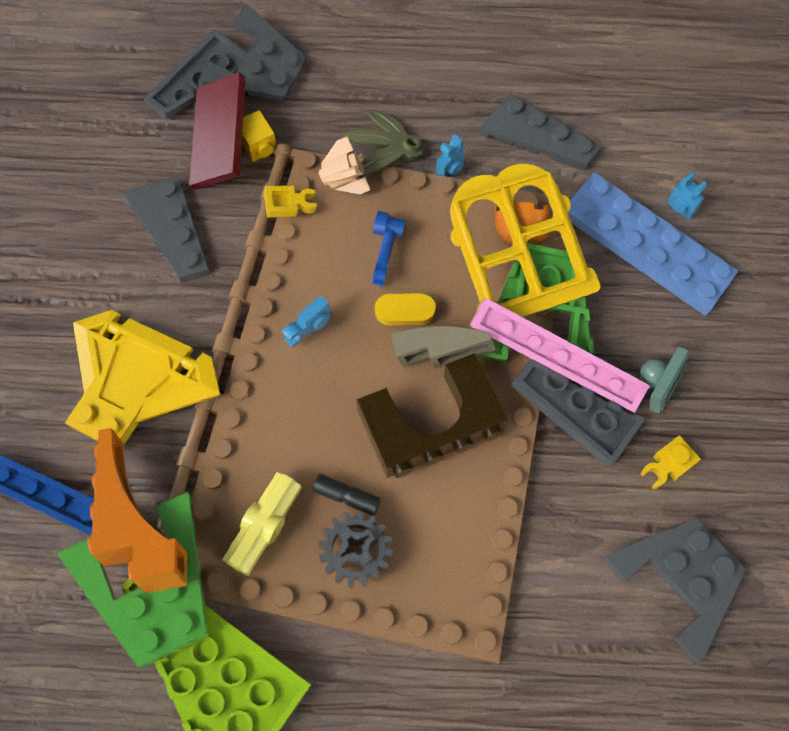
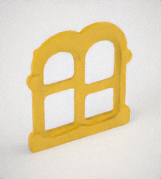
(502, 192)

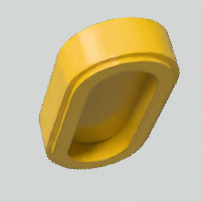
(405, 309)

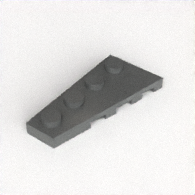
(587, 418)

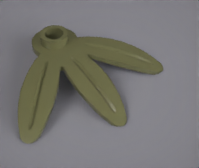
(395, 141)

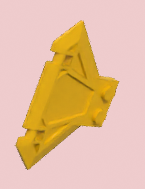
(134, 375)

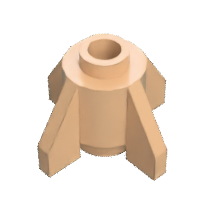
(343, 169)

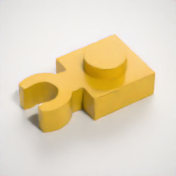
(284, 202)
(672, 460)

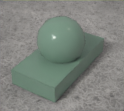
(663, 377)

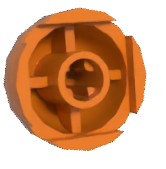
(527, 215)

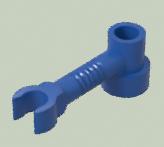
(389, 228)

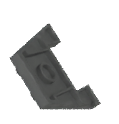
(269, 65)
(696, 569)

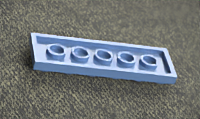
(650, 244)

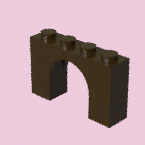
(402, 448)

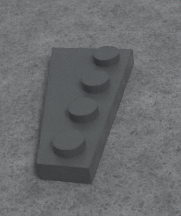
(180, 86)
(527, 126)
(168, 220)

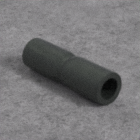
(343, 493)

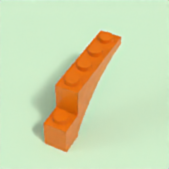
(120, 529)

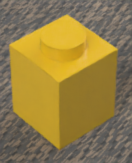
(257, 136)

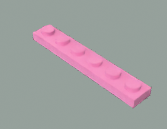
(559, 355)

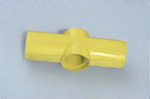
(262, 523)

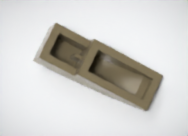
(440, 344)

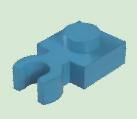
(452, 159)
(686, 196)
(310, 319)

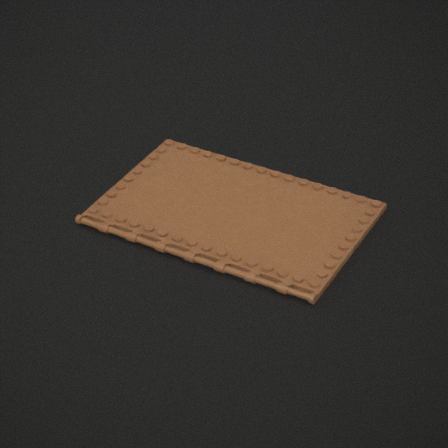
(299, 417)

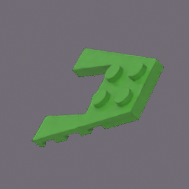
(552, 268)
(150, 622)

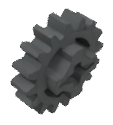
(347, 537)

